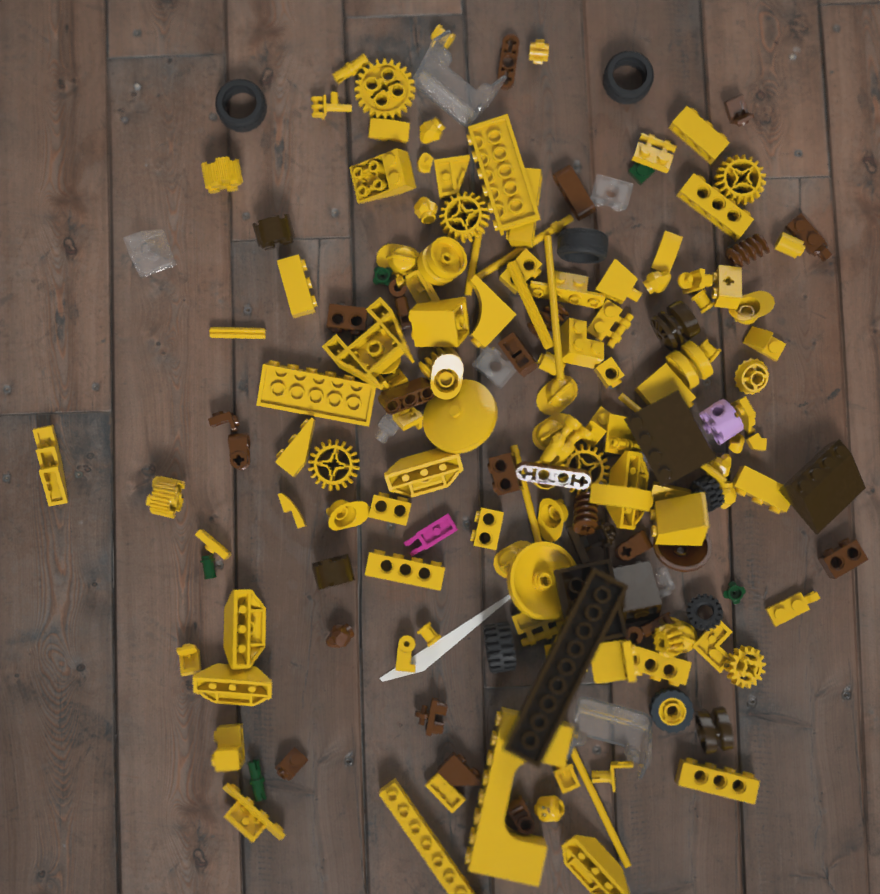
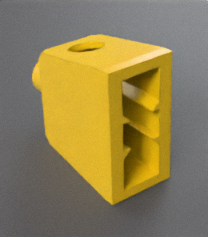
(618, 284)

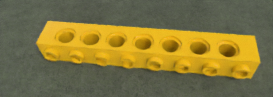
(424, 839)

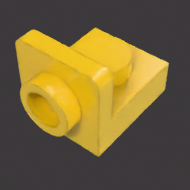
(408, 418)

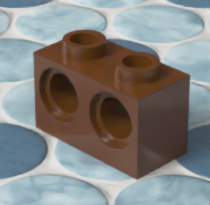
(348, 314)
(518, 354)
(509, 473)
(844, 562)

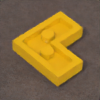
(709, 646)

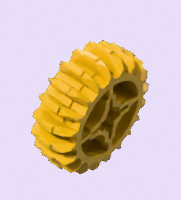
(734, 174)
(472, 215)
(335, 456)
(580, 461)

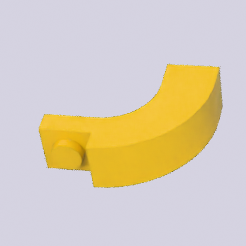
(621, 497)

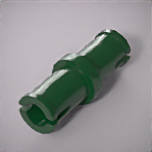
(257, 780)

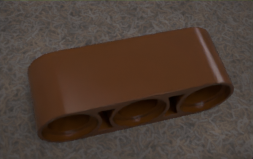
(574, 192)
(406, 395)

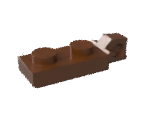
(813, 241)

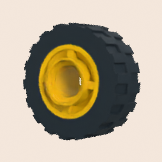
(671, 722)

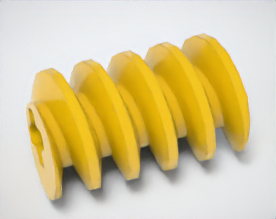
(426, 368)

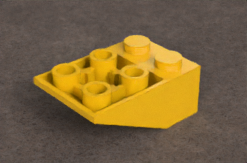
(383, 176)

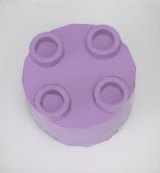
(721, 421)

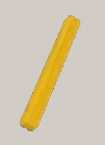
(530, 305)

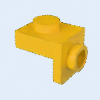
(392, 380)
(189, 659)
(566, 778)

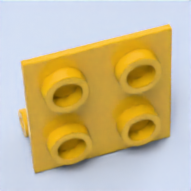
(619, 436)

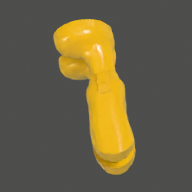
(560, 447)

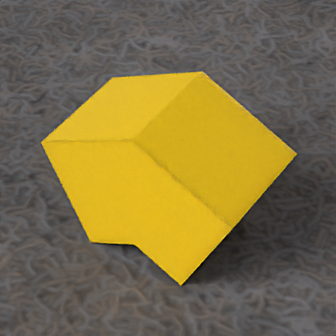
(757, 443)

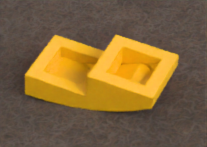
(388, 130)
(667, 251)
(288, 505)

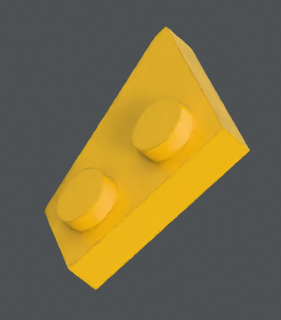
(450, 174)
(746, 413)

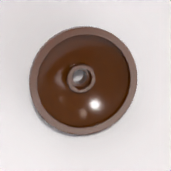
(689, 560)

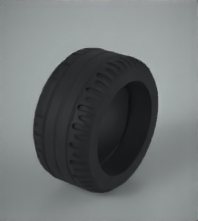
(637, 61)
(236, 87)
(582, 245)

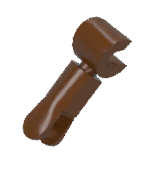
(401, 304)
(648, 628)

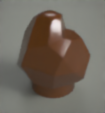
(339, 636)

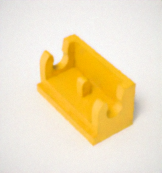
(420, 289)

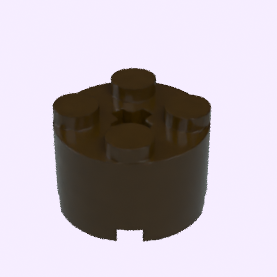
(274, 231)
(333, 571)

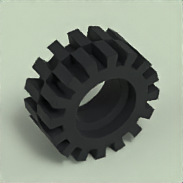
(713, 493)
(702, 624)

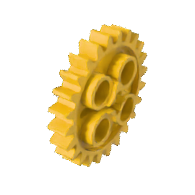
(375, 75)

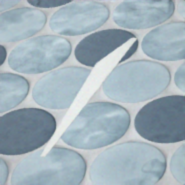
(434, 652)

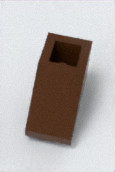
(457, 772)

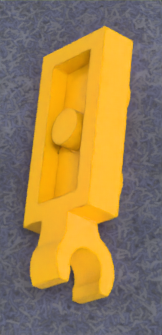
(791, 607)

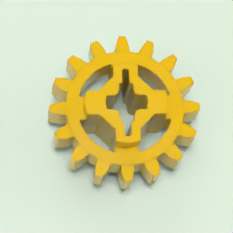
(745, 666)

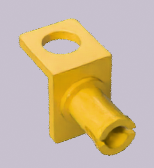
(609, 775)

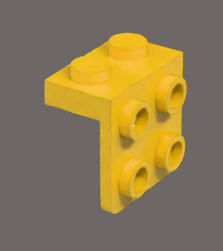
(615, 662)

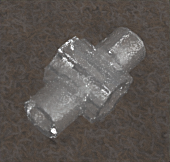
(387, 428)

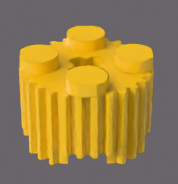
(222, 175)
(166, 496)

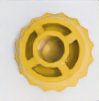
(751, 376)

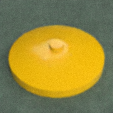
(462, 421)
(533, 580)

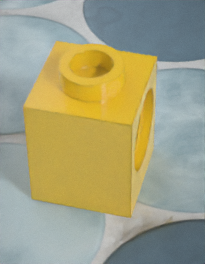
(609, 364)

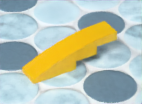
(51, 465)

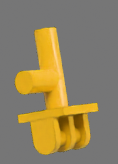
(334, 106)

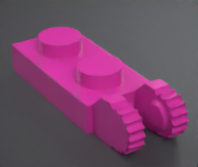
(433, 533)

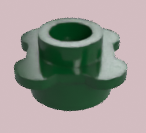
(382, 271)
(728, 594)

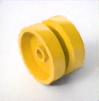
(442, 261)
(690, 364)

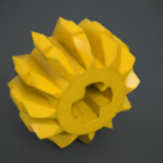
(668, 640)

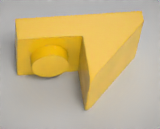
(764, 343)
(597, 426)

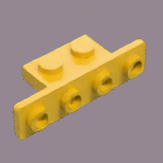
(569, 289)
(248, 818)

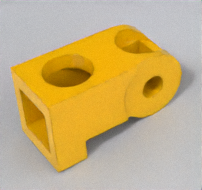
(404, 654)

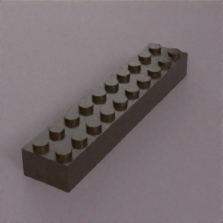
(564, 667)

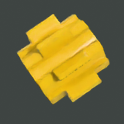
(538, 51)

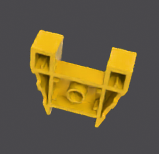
(374, 348)

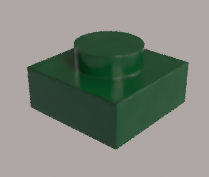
(640, 172)

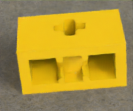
(727, 287)

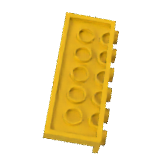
(503, 173)
(316, 393)

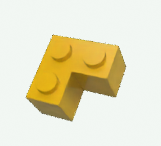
(576, 346)
(231, 749)

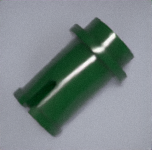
(208, 566)

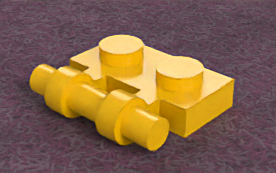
(654, 157)
(605, 319)
(526, 624)

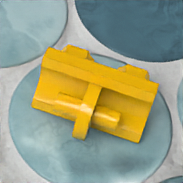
(694, 281)

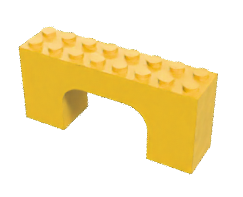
(494, 845)

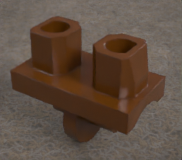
(436, 708)

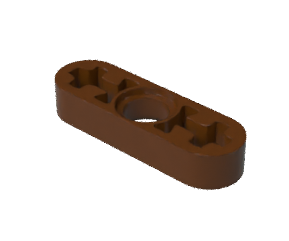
(511, 76)

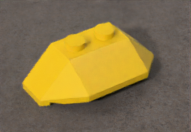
(423, 472)
(628, 472)
(244, 628)
(233, 686)
(594, 866)

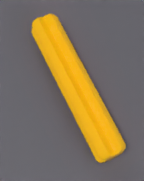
(236, 332)

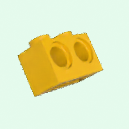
(524, 257)
(389, 514)
(492, 529)

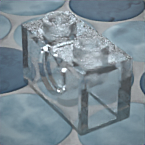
(621, 189)
(500, 377)

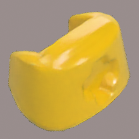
(424, 163)
(736, 443)

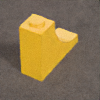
(492, 314)

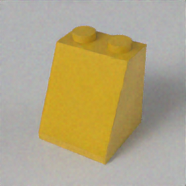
(440, 323)
(680, 520)

